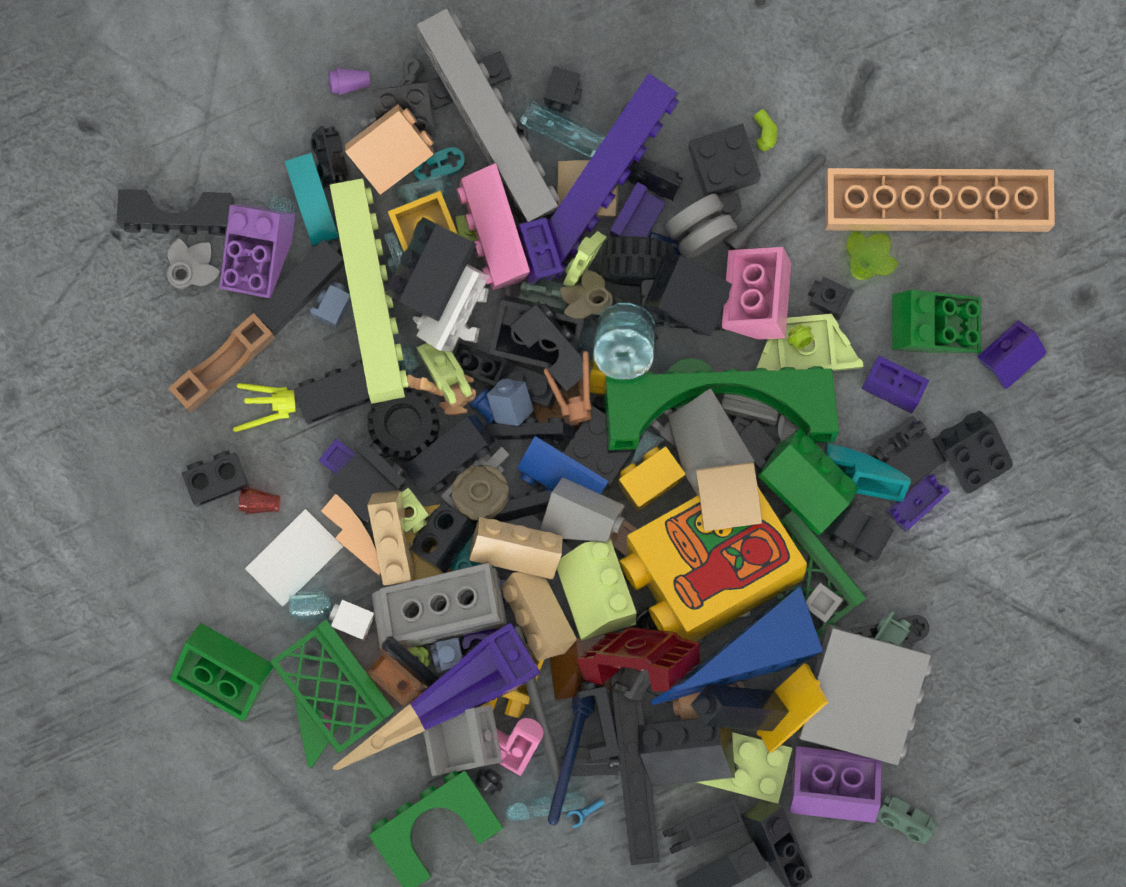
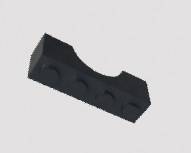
(138, 212)

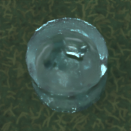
(410, 362)

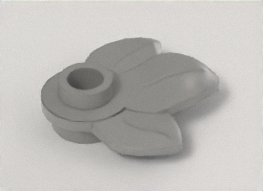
(194, 261)

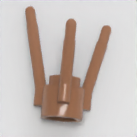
(579, 407)

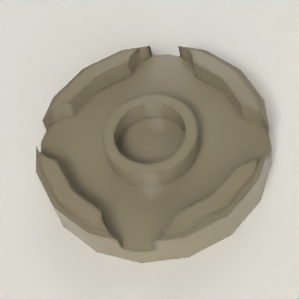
(480, 492)

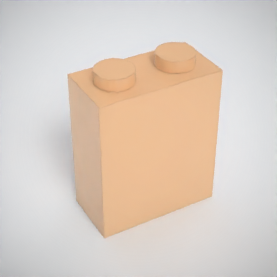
(390, 148)

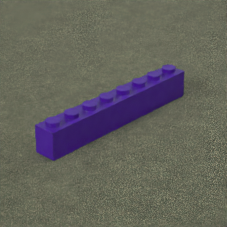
(610, 166)

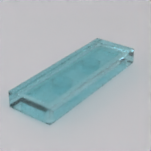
(561, 129)

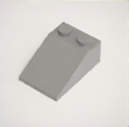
(706, 437)

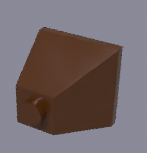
(566, 670)

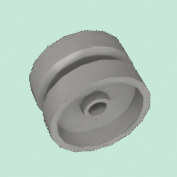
(700, 226)

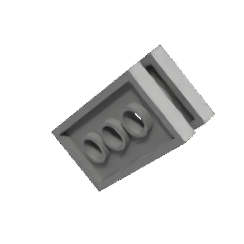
(397, 604)

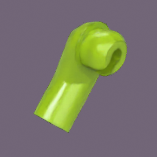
(769, 130)

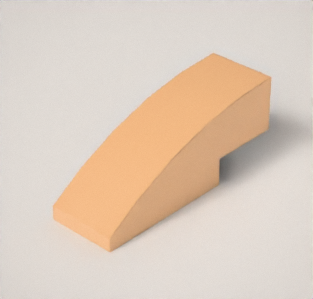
(353, 533)

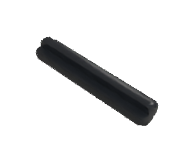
(409, 661)

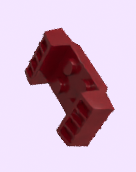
(659, 652)

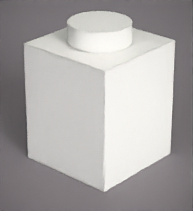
(351, 619)

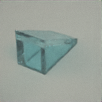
(646, 444)

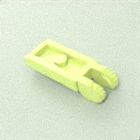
(444, 370)

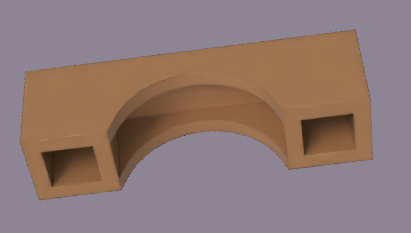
(238, 350)

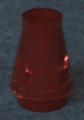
(257, 501)

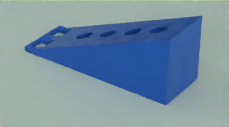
(770, 643)

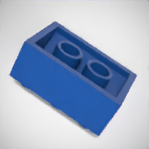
(548, 465)

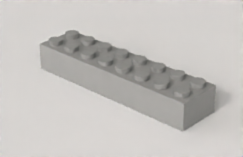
(485, 116)

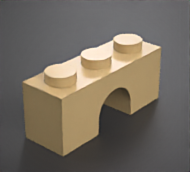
(387, 524)

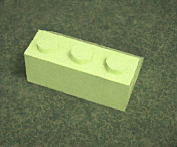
(596, 589)

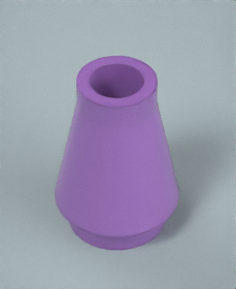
(347, 80)

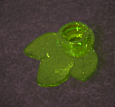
(872, 252)

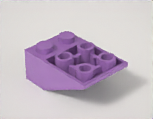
(255, 249)

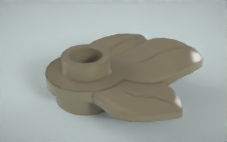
(583, 297)

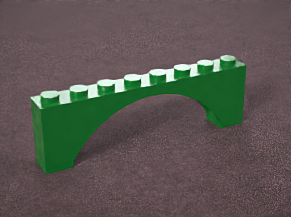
(800, 395)

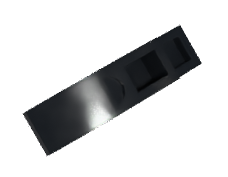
(491, 369)

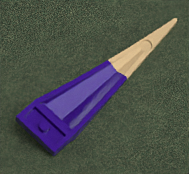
(485, 673)

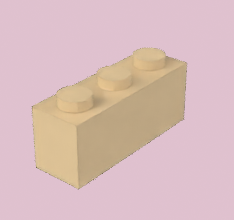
(516, 548)
(538, 615)

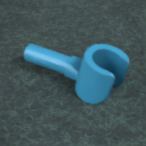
(586, 811)

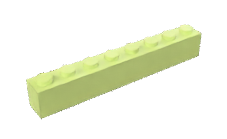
(367, 291)

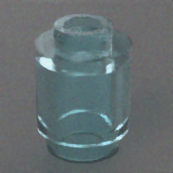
(309, 605)

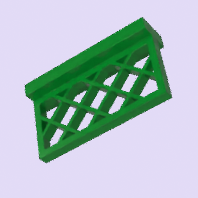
(827, 565)
(353, 673)

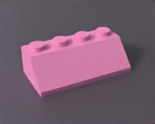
(493, 227)

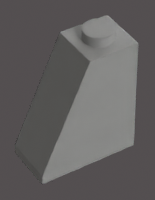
(582, 513)

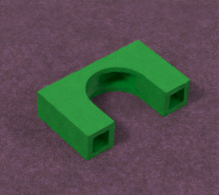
(394, 837)

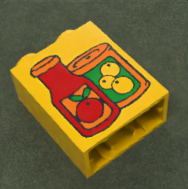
(712, 574)

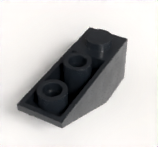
(776, 842)

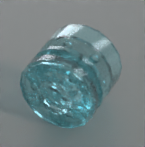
(624, 341)

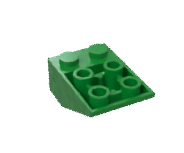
(936, 322)

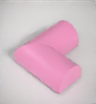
(520, 745)

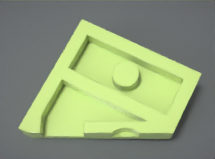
(586, 253)

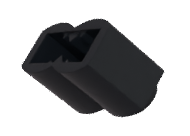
(860, 533)

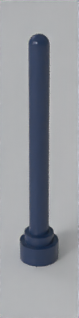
(581, 709)

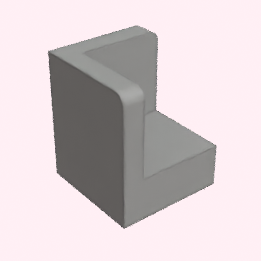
(823, 602)

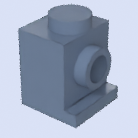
(332, 305)
(446, 654)

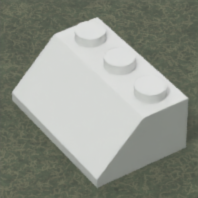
(446, 332)

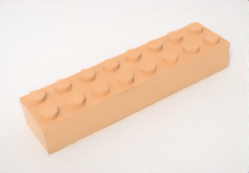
(939, 200)

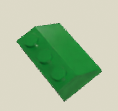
(808, 481)
(221, 671)

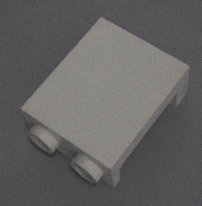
(463, 742)

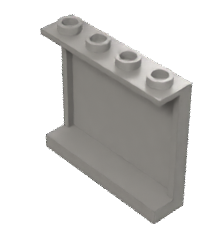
(869, 695)

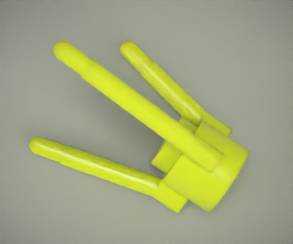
(282, 401)

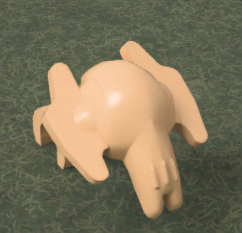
(431, 387)

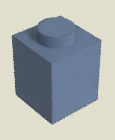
(510, 402)

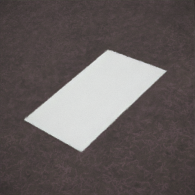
(293, 557)

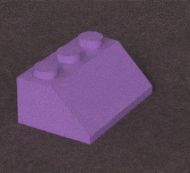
(835, 785)

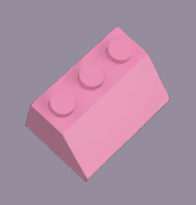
(758, 292)

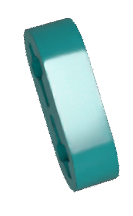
(439, 158)

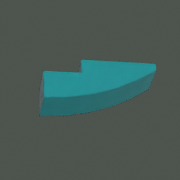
(311, 199)
(869, 473)

